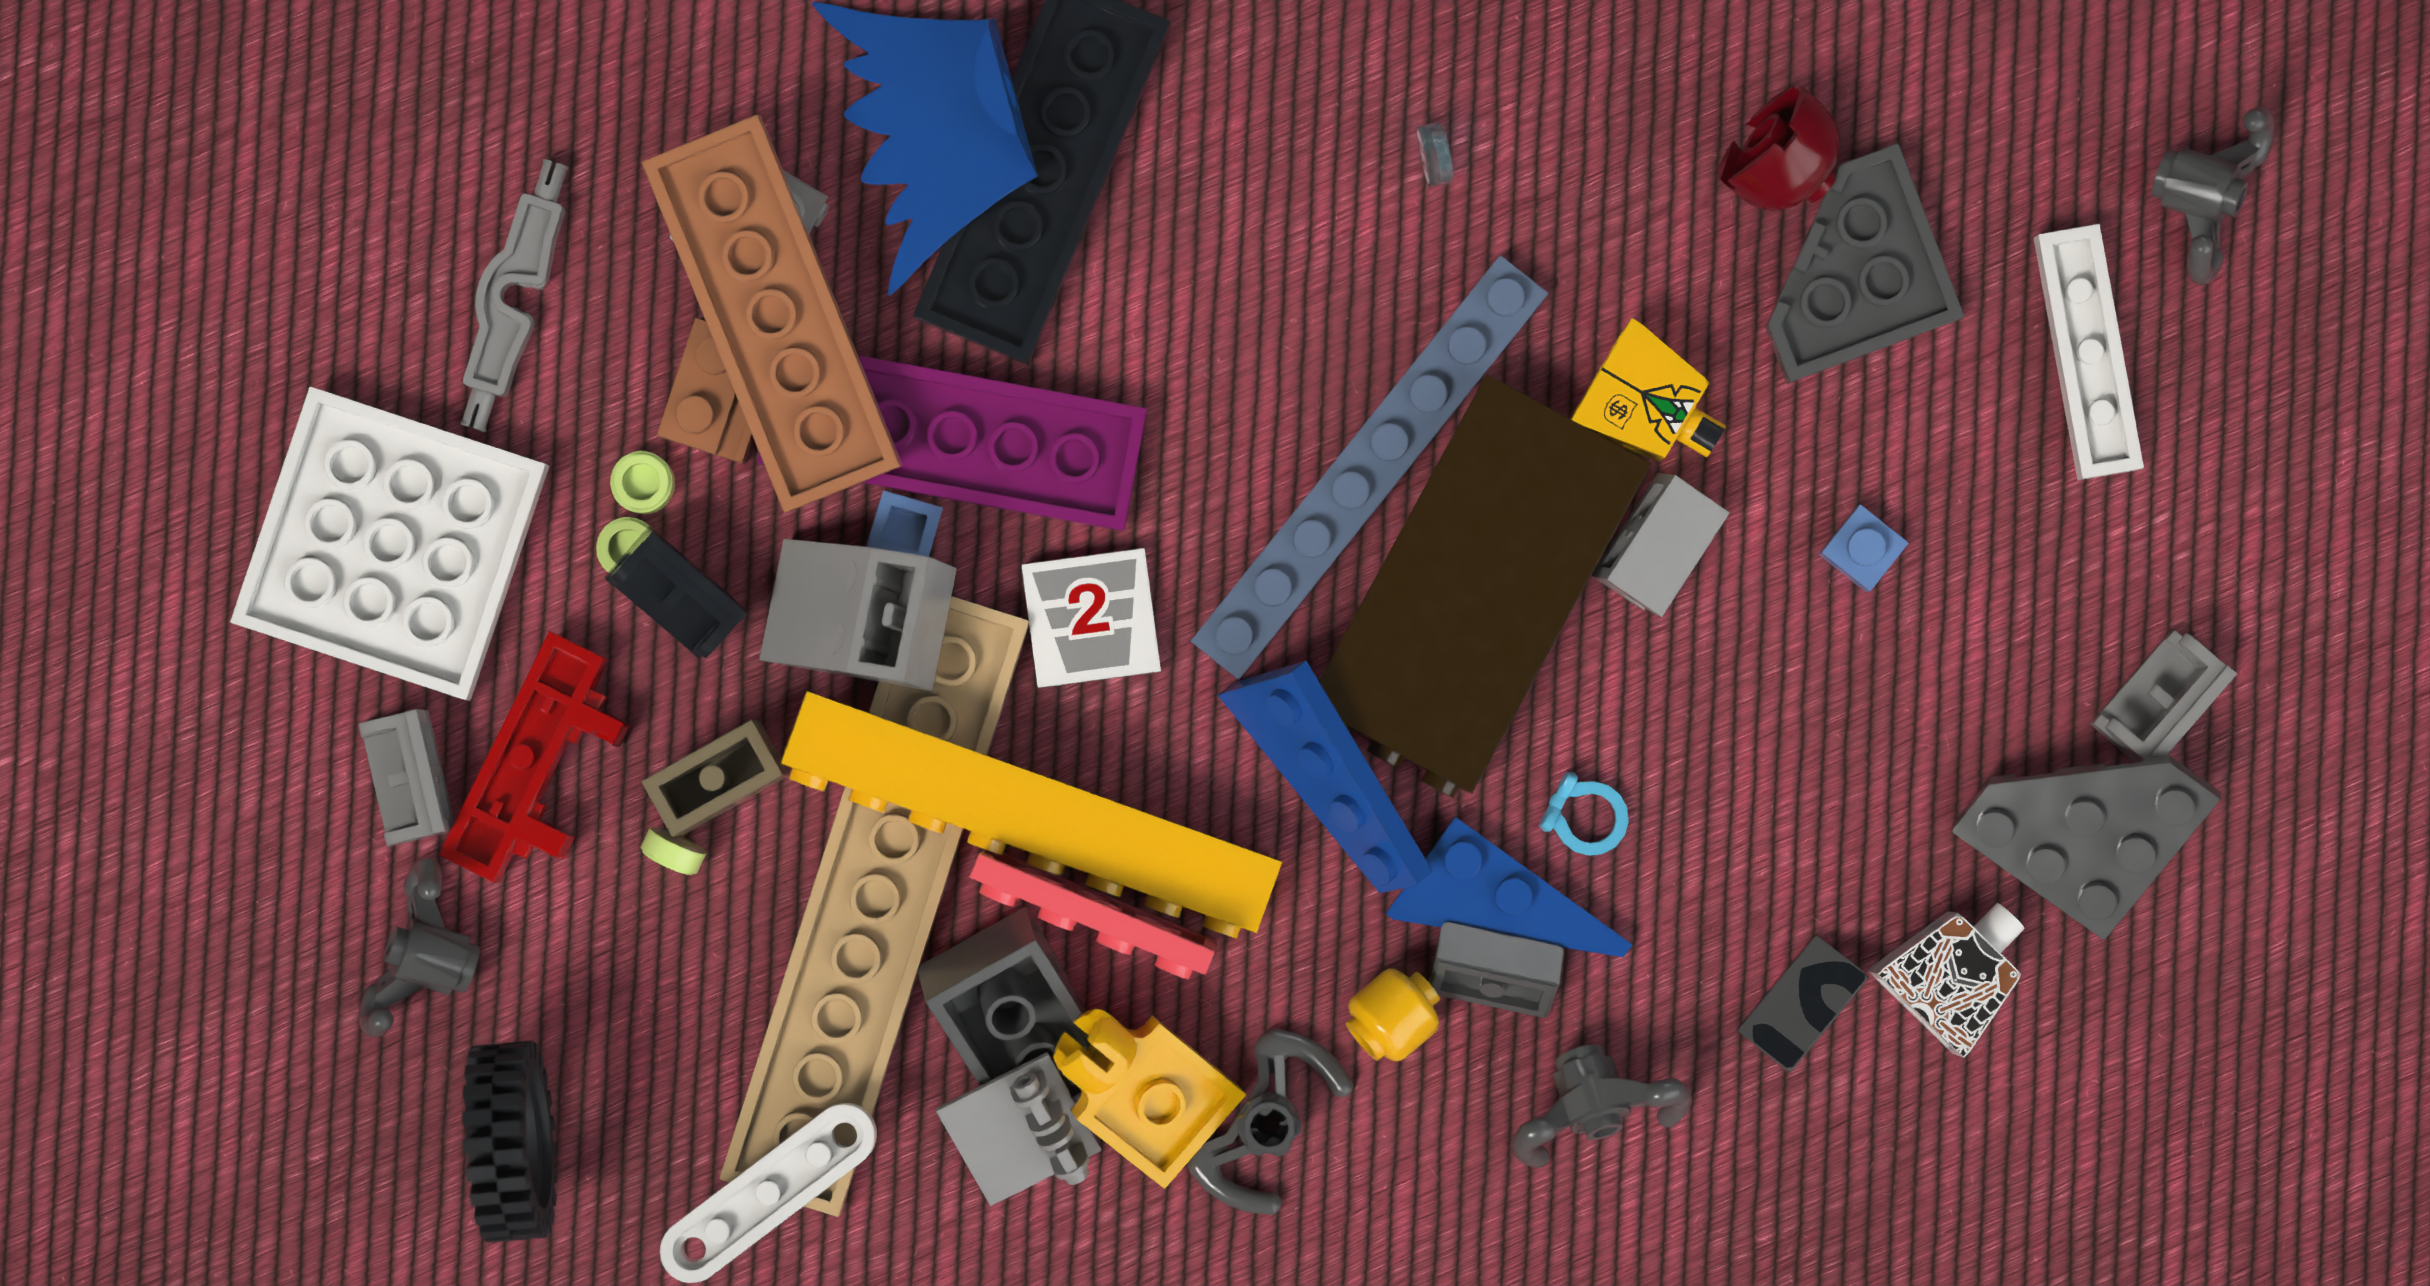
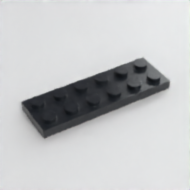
(1076, 103)

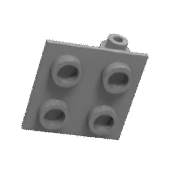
(1020, 1131)

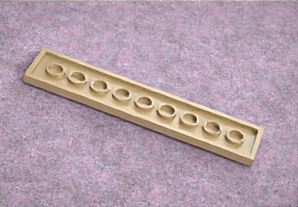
(871, 914)

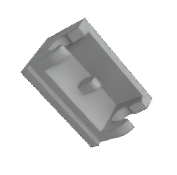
(1660, 543)
(2163, 698)
(407, 776)

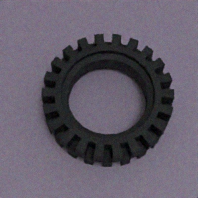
(509, 1141)

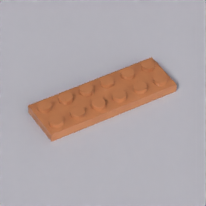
(772, 313)

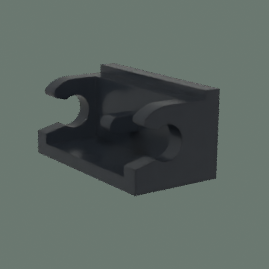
(676, 593)

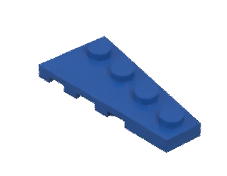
(1321, 761)

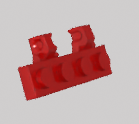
(503, 804)

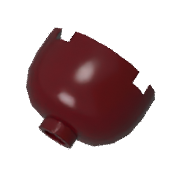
(1786, 154)

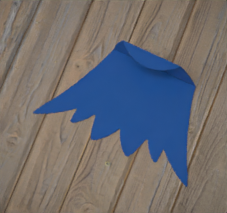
(947, 119)

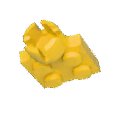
(1145, 1092)

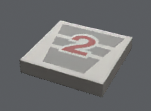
(1091, 618)

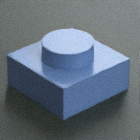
(904, 525)
(1863, 548)

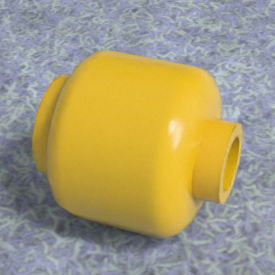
(1393, 1014)

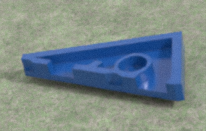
(1493, 892)

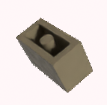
(715, 778)

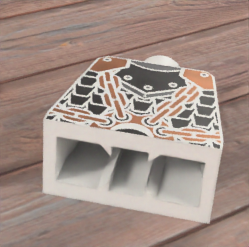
(1954, 975)

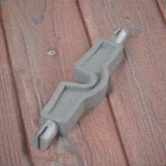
(525, 263)

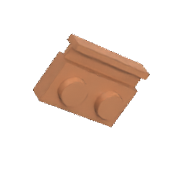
(703, 403)

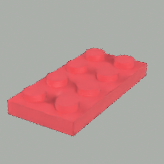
(1119, 923)

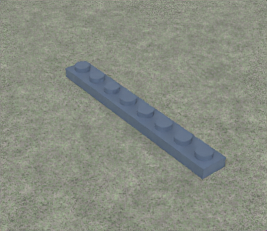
(1369, 467)

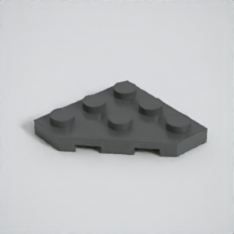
(1862, 272)
(2088, 831)

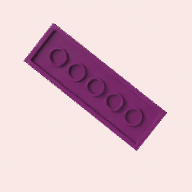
(1007, 444)

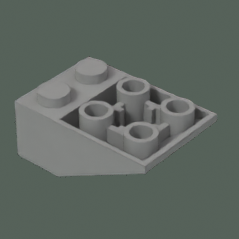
(859, 612)

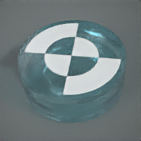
(1434, 154)

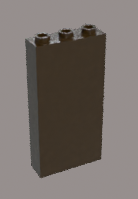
(1479, 585)

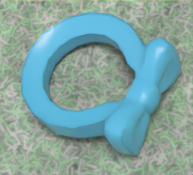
(1571, 788)

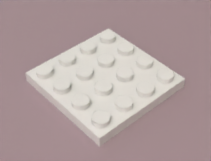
(389, 544)

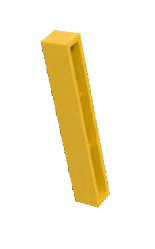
(1031, 813)

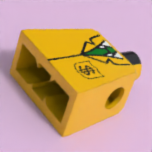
(1647, 398)

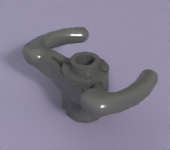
(2211, 188)
(419, 954)
(1270, 1053)
(1595, 1103)

